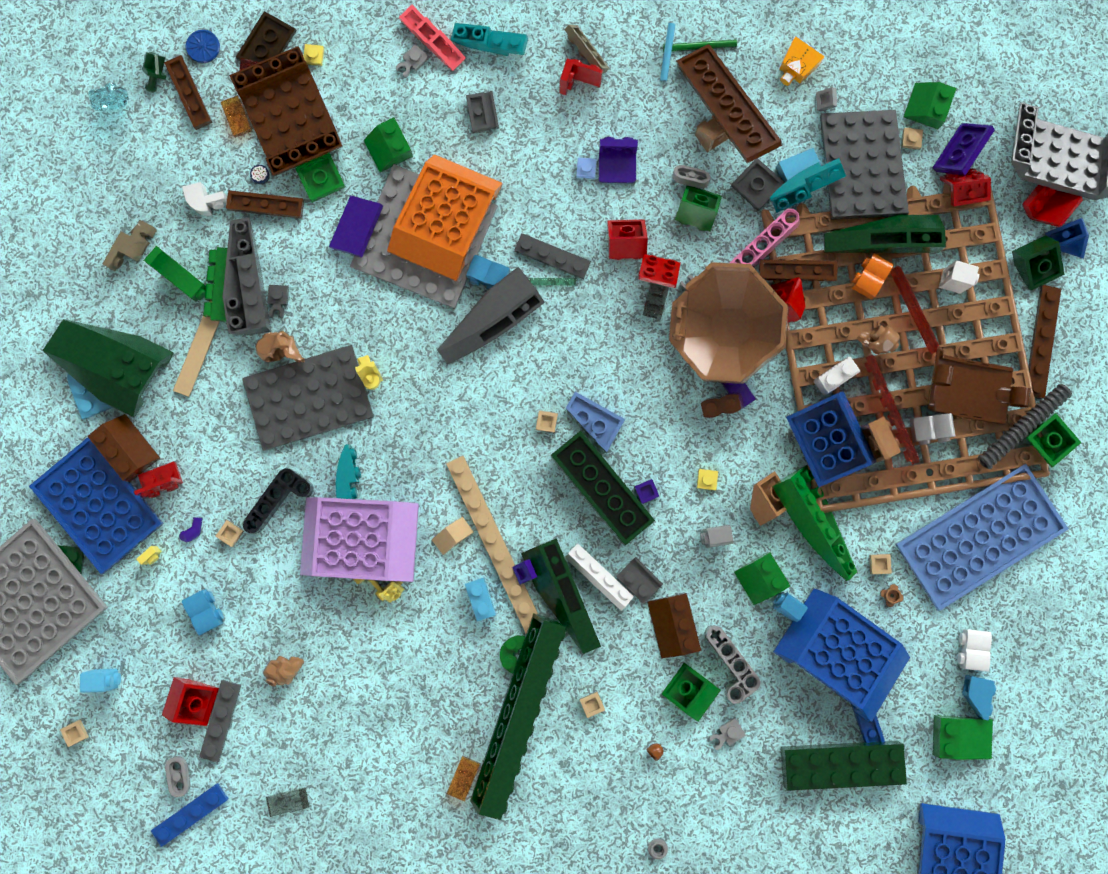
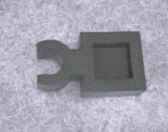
(277, 297)

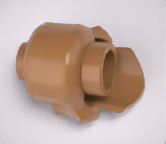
(880, 339)
(282, 670)

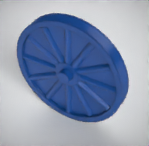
(202, 46)

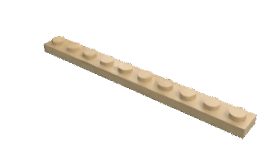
(492, 539)

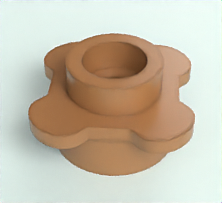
(890, 601)

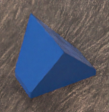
(1071, 237)

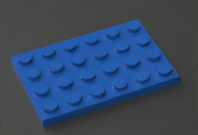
(95, 506)

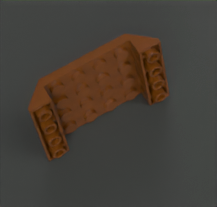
(286, 110)

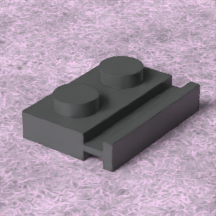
(482, 111)
(639, 580)

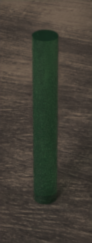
(553, 281)

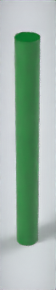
(697, 45)

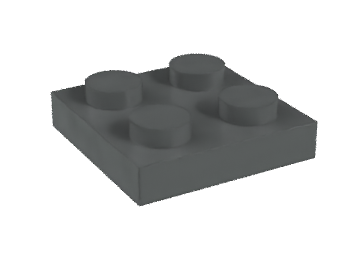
(757, 184)

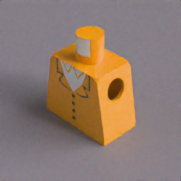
(799, 62)

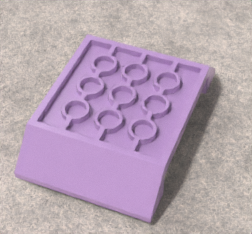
(359, 539)

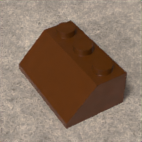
(124, 447)
(674, 625)

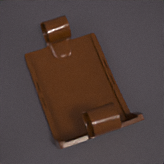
(974, 389)

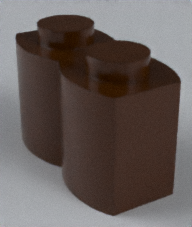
(717, 405)

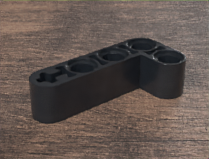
(267, 498)

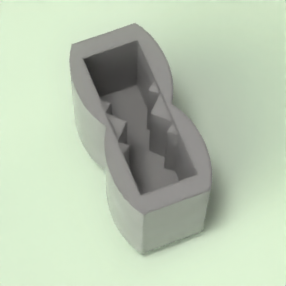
(932, 428)
(717, 536)

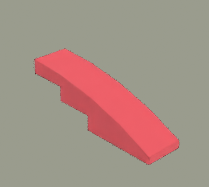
(432, 38)

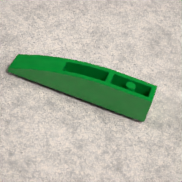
(815, 525)

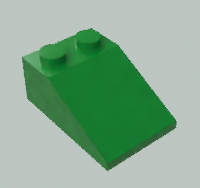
(962, 737)

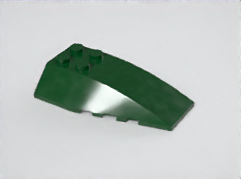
(107, 362)

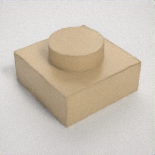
(912, 138)
(546, 421)
(229, 533)
(880, 564)
(592, 704)
(74, 733)

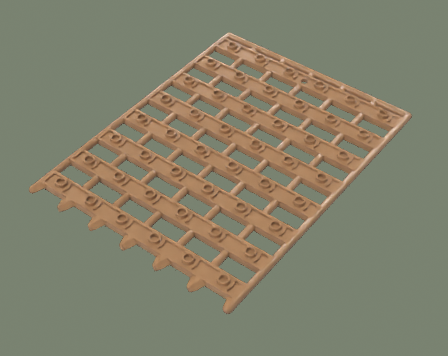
(907, 359)

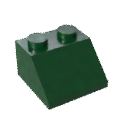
(1039, 262)

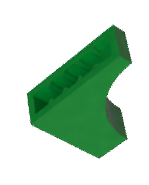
(176, 274)

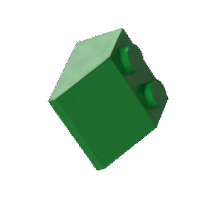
(930, 103)
(387, 145)
(698, 208)
(1056, 439)
(762, 578)
(691, 692)

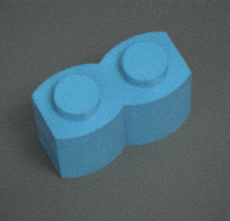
(486, 272)
(789, 606)
(203, 611)

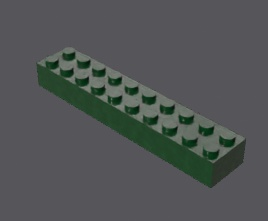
(517, 716)

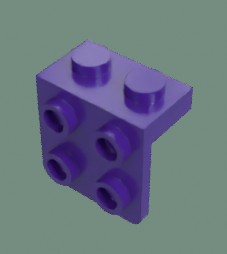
(617, 160)

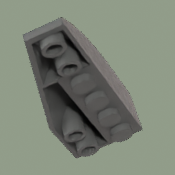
(243, 283)
(492, 316)

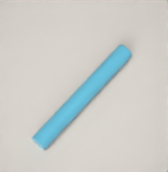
(667, 52)

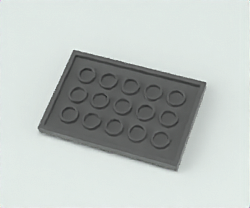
(872, 164)
(307, 398)

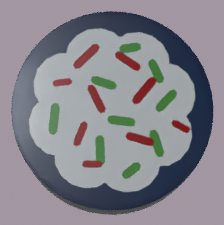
(260, 174)

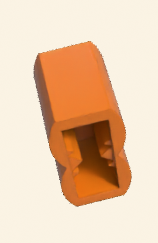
(872, 276)

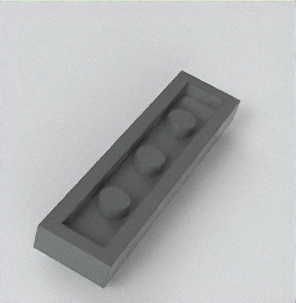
(552, 256)
(220, 721)

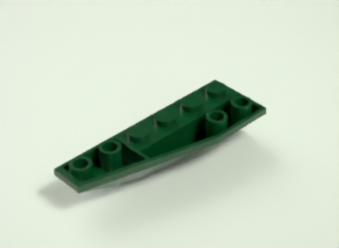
(890, 235)
(561, 594)

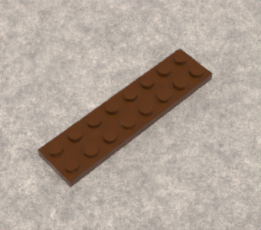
(728, 104)

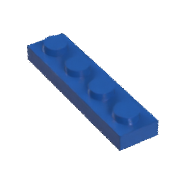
(189, 814)

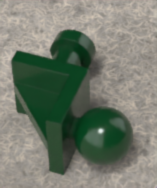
(153, 68)

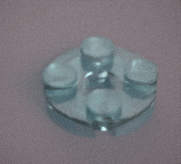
(108, 96)

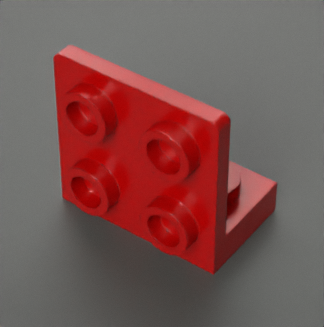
(577, 70)
(968, 189)
(1050, 205)
(659, 270)
(159, 479)

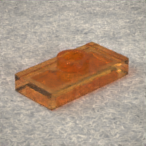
(236, 116)
(463, 778)

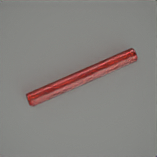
(915, 309)

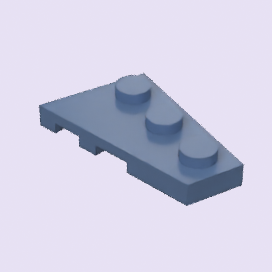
(595, 419)

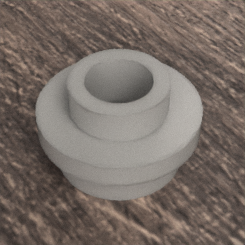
(657, 855)

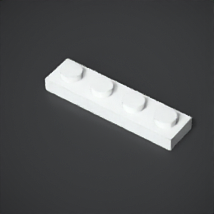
(599, 577)

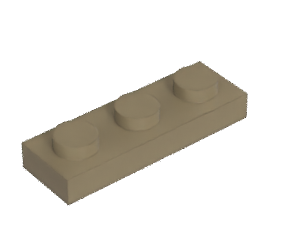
(585, 47)

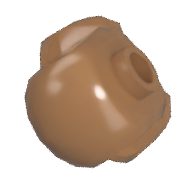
(276, 346)

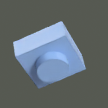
(586, 168)

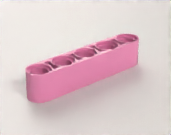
(772, 241)

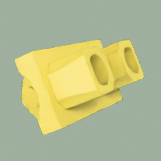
(368, 373)

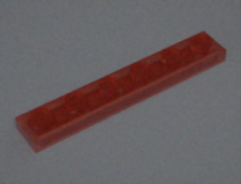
(888, 402)

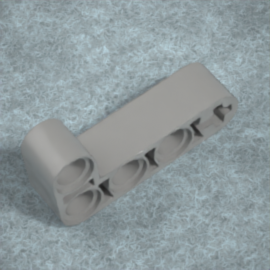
(729, 660)

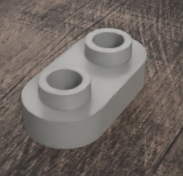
(691, 176)
(175, 776)

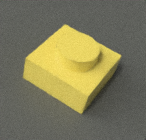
(313, 54)
(707, 479)
(149, 556)

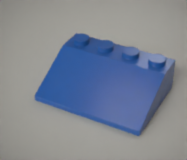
(831, 439)

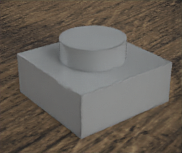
(826, 99)

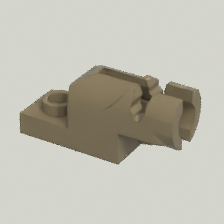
(130, 246)

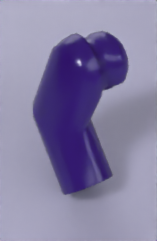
(193, 532)

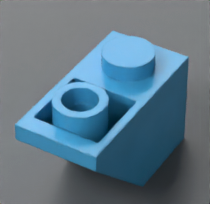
(979, 695)

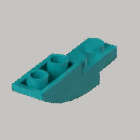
(488, 40)
(802, 184)
(347, 474)

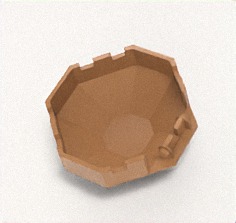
(728, 323)

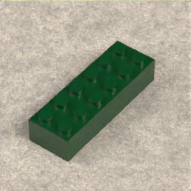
(602, 488)
(843, 765)

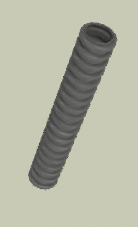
(1024, 426)

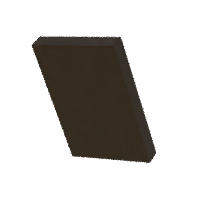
(266, 39)

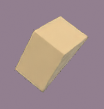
(452, 535)

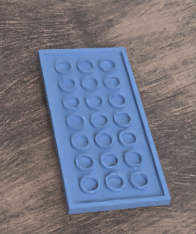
(981, 538)

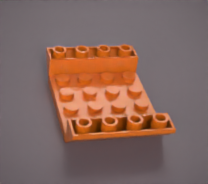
(442, 216)

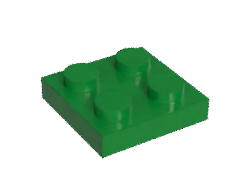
(320, 177)

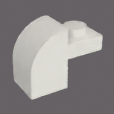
(202, 203)

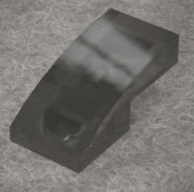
(655, 301)
(287, 801)

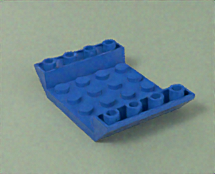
(844, 652)
(960, 841)

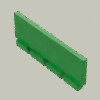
(214, 292)

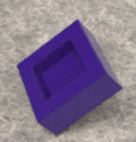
(646, 491)
(524, 571)

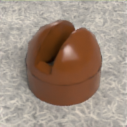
(655, 751)

